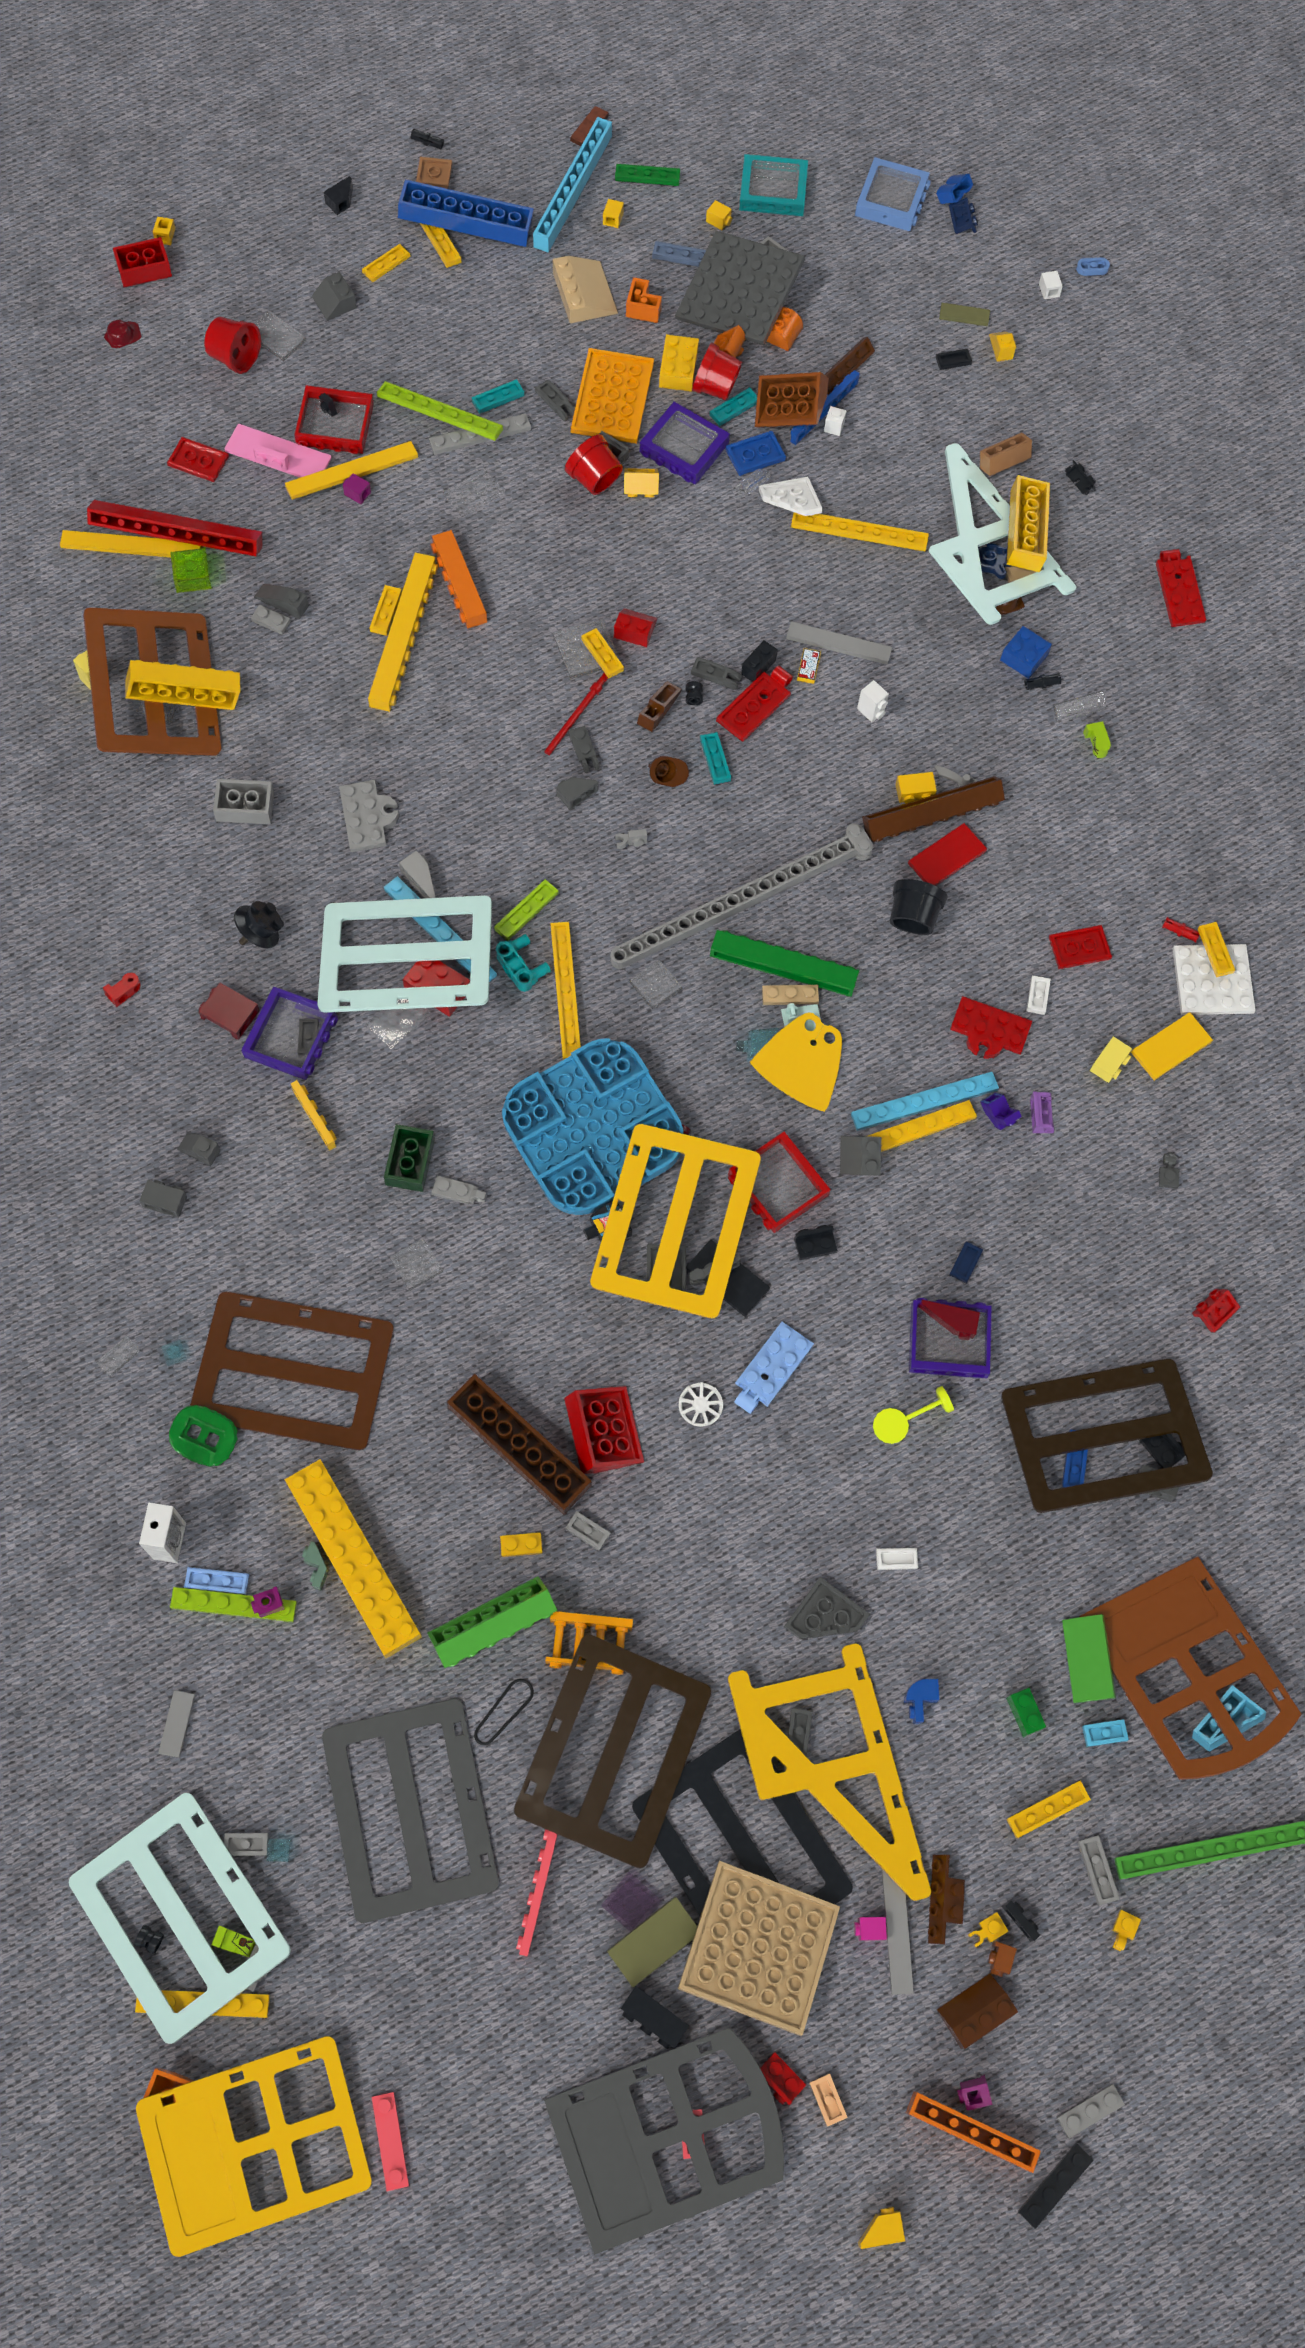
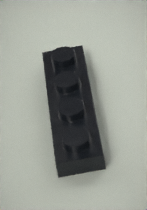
(1055, 2186)

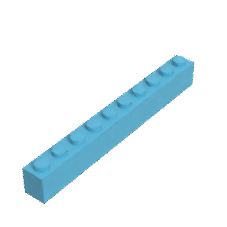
(572, 185)

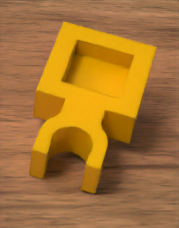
(991, 1927)

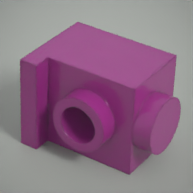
(275, 1603)
(977, 2100)

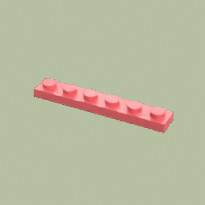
(535, 1898)

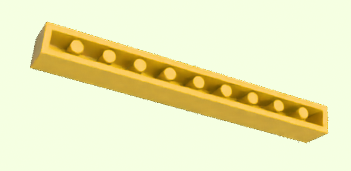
(402, 632)

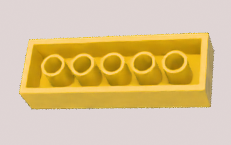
(1028, 523)
(182, 685)

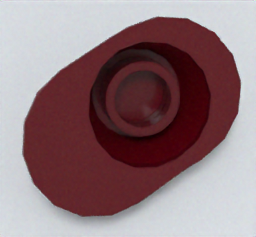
(122, 333)

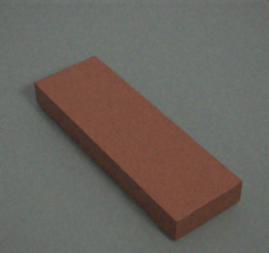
(582, 131)

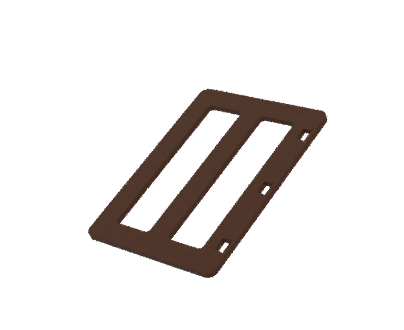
(365, 1384)

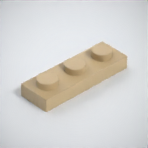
(790, 994)

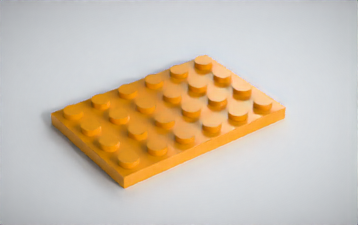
(612, 395)

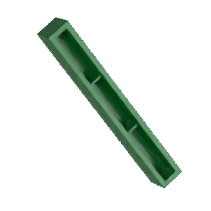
(784, 962)

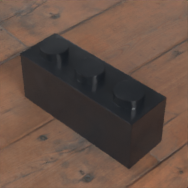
(654, 2018)

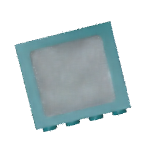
(773, 185)

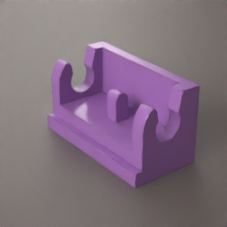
(1041, 1112)

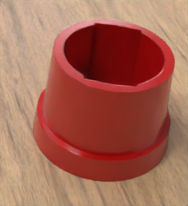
(233, 343)
(717, 373)
(594, 465)

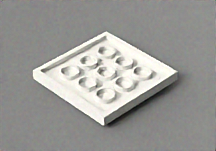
(1205, 993)

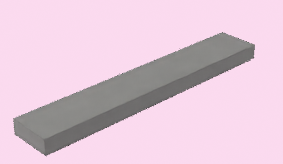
(839, 643)
(897, 1937)

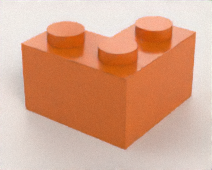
(642, 304)

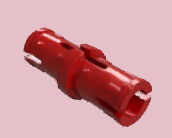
(1181, 929)

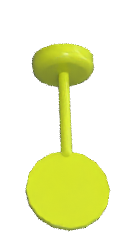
(892, 1425)

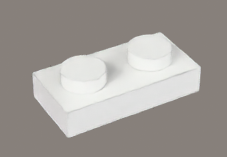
(1038, 995)

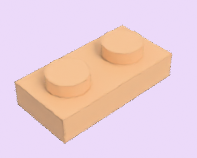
(828, 2100)

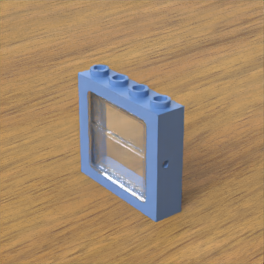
(893, 192)

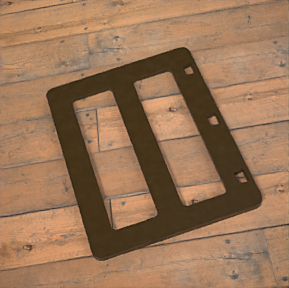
(1178, 1421)
(585, 1827)

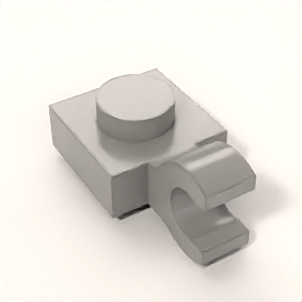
(635, 838)

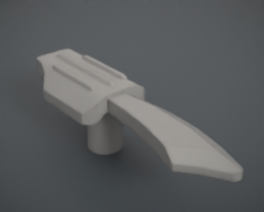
(946, 773)

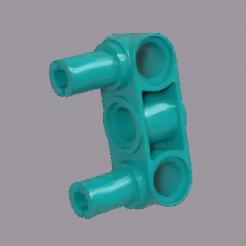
(515, 966)

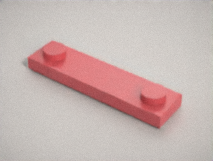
(390, 2141)

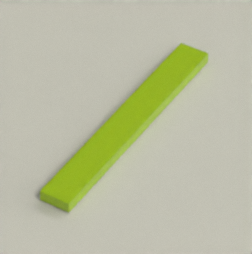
(440, 411)

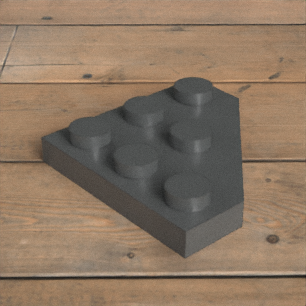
(825, 1613)

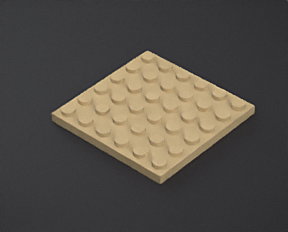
(759, 1948)

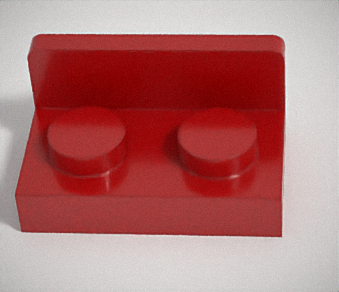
(1216, 1309)
(782, 2079)

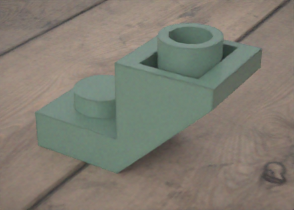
(313, 1558)

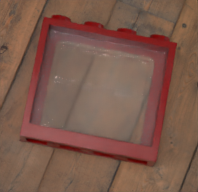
(341, 432)
(784, 1183)

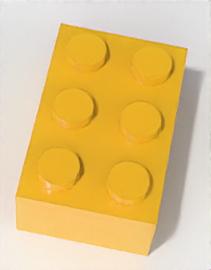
(678, 363)

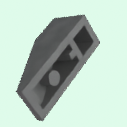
(284, 599)

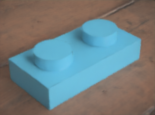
(1105, 1733)

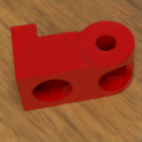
(123, 989)

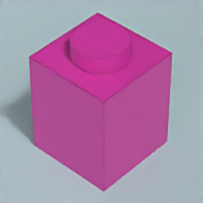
(870, 1928)

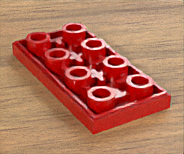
(947, 855)

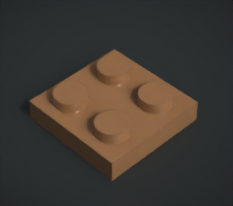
(434, 172)

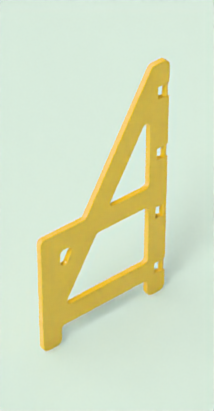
(766, 1741)

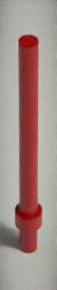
(594, 689)

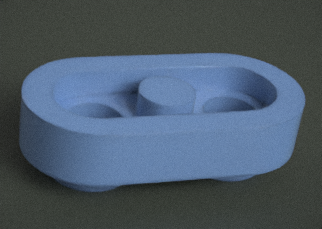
(1092, 266)

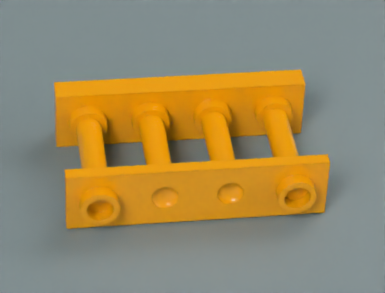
(581, 1622)

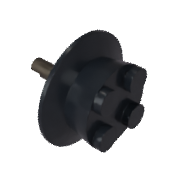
(258, 924)

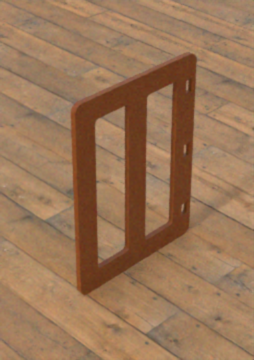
(157, 739)

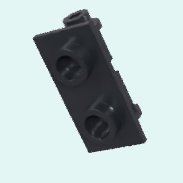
(1077, 472)

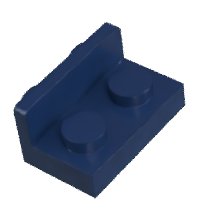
(963, 216)

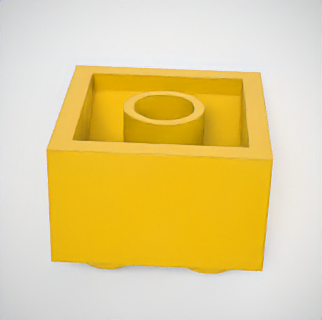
(641, 481)

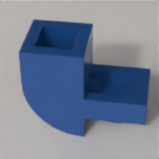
(921, 1692)

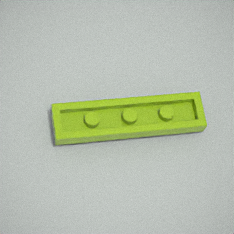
(526, 910)

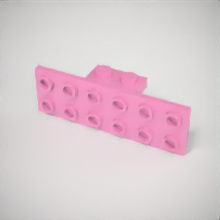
(276, 452)

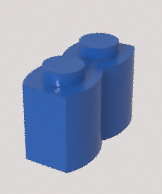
(954, 188)

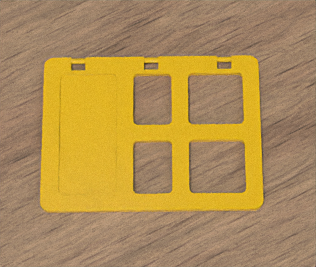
(199, 2160)

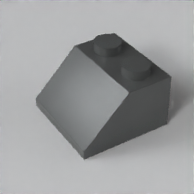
(334, 296)
(860, 1155)

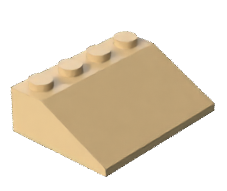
(583, 288)

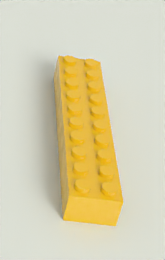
(353, 1559)

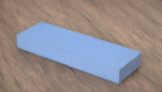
(216, 1581)

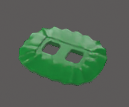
(210, 1422)

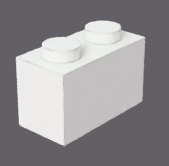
(873, 701)

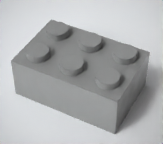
(243, 801)

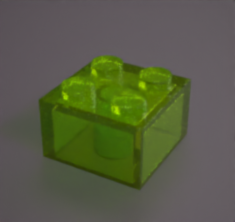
(191, 570)

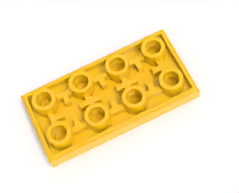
(1172, 1046)

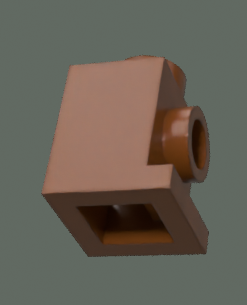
(1001, 1959)

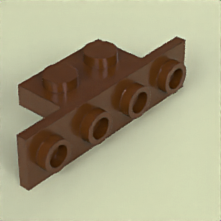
(945, 1900)

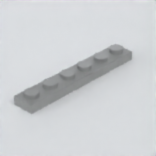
(465, 438)

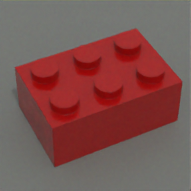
(142, 262)
(434, 974)

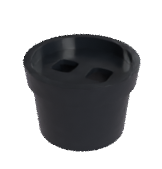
(916, 906)

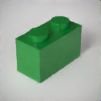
(1026, 1712)

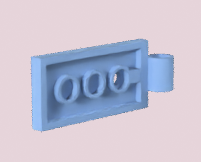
(778, 1361)

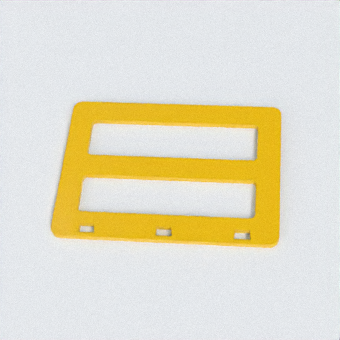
(657, 1288)

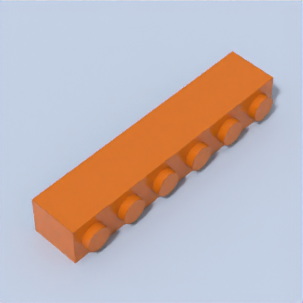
(459, 579)
(973, 2132)

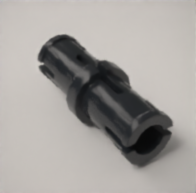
(427, 139)
(1042, 681)

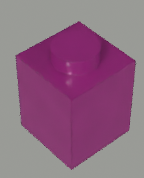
(356, 488)

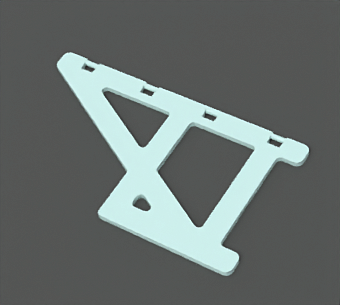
(969, 574)

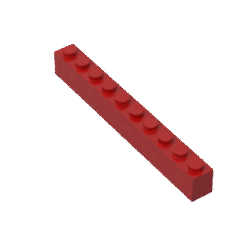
(174, 527)

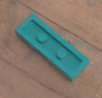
(498, 396)
(734, 407)
(715, 758)

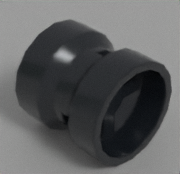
(694, 692)
(149, 1939)

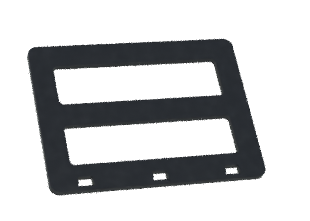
(698, 1777)

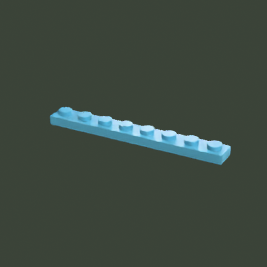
(431, 924)
(924, 1101)

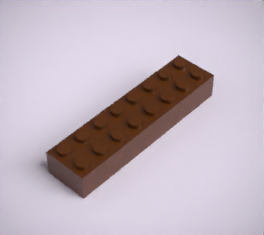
(519, 1444)

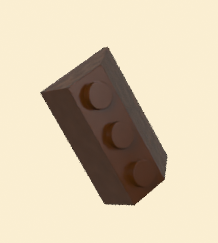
(977, 2011)

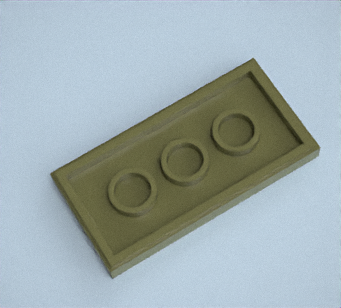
(653, 1941)

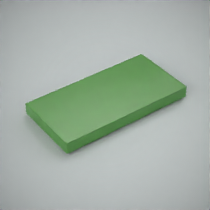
(1088, 1659)

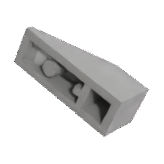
(416, 870)

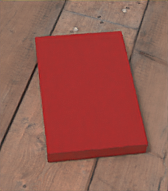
(197, 459)
(1080, 947)

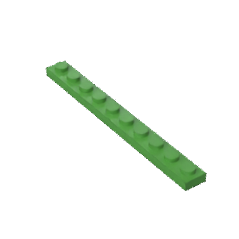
(1210, 1850)

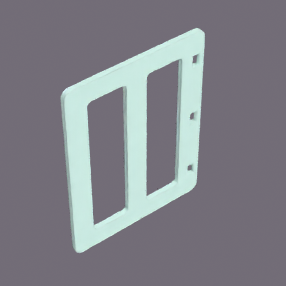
(418, 997)
(221, 1986)

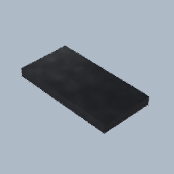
(743, 1287)

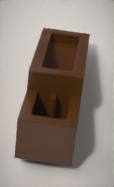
(658, 706)

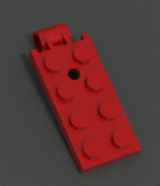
(1181, 594)
(751, 710)

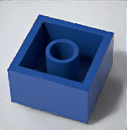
(1025, 652)

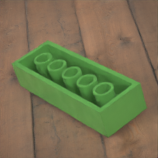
(492, 1622)

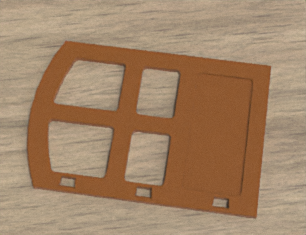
(1163, 1623)

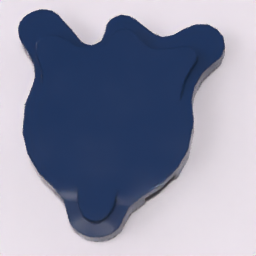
(994, 559)

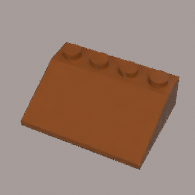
(790, 399)

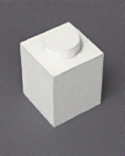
(1050, 285)
(835, 421)

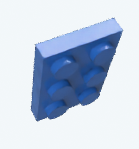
(755, 453)

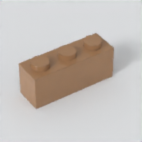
(1005, 454)

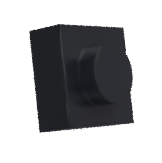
(327, 405)

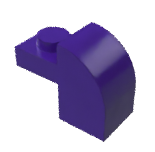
(999, 1111)

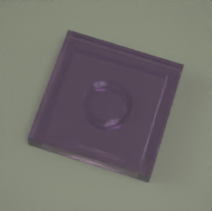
(630, 1902)

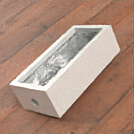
(162, 1532)

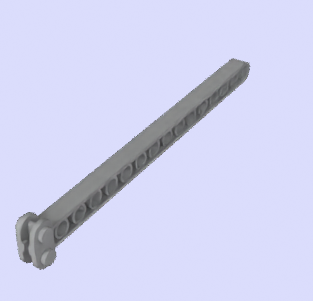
(855, 842)

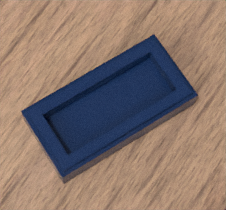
(966, 1262)

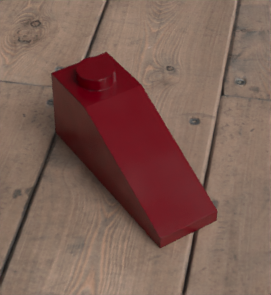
(954, 1319)

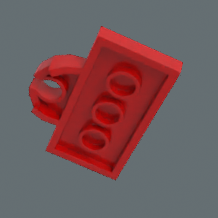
(990, 1028)

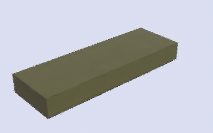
(964, 314)

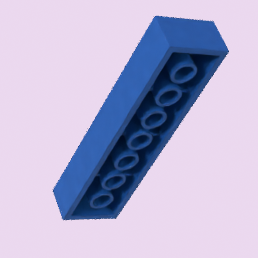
(465, 213)

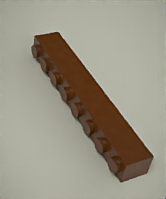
(933, 808)

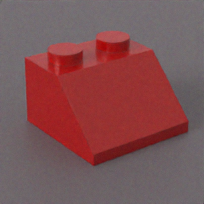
(634, 627)

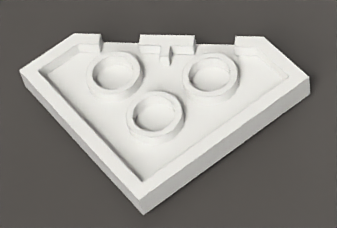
(793, 495)

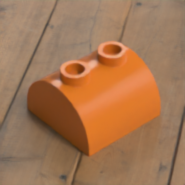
(786, 329)
(731, 341)
(165, 2080)

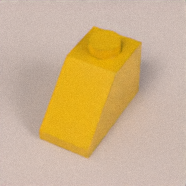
(1003, 345)
(883, 2229)

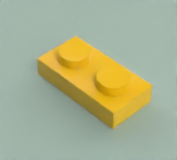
(521, 1544)

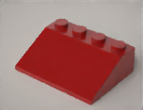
(603, 1429)

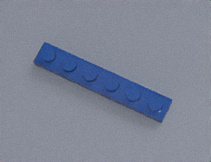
(832, 399)

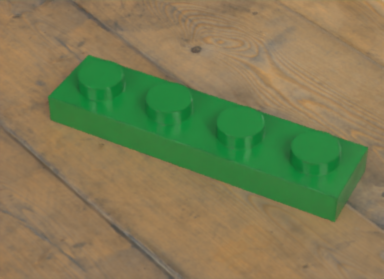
(647, 174)

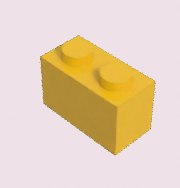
(915, 786)

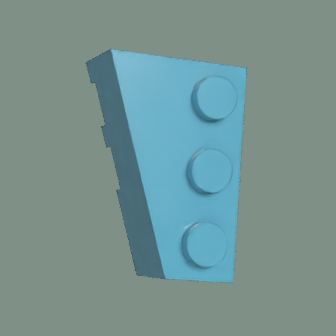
(1242, 1711)

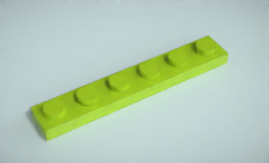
(226, 1604)

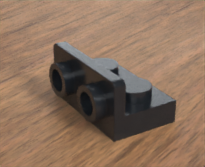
(815, 1242)
(1164, 1449)

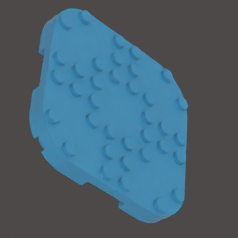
(580, 1120)

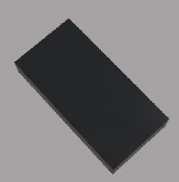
(953, 359)

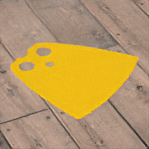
(797, 1066)

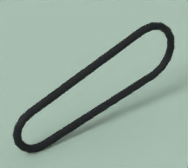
(495, 1705)

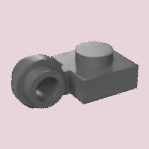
(1167, 1175)

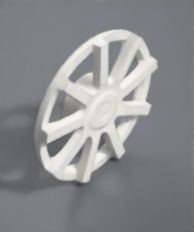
(700, 1404)

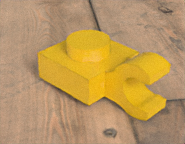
(1126, 1927)

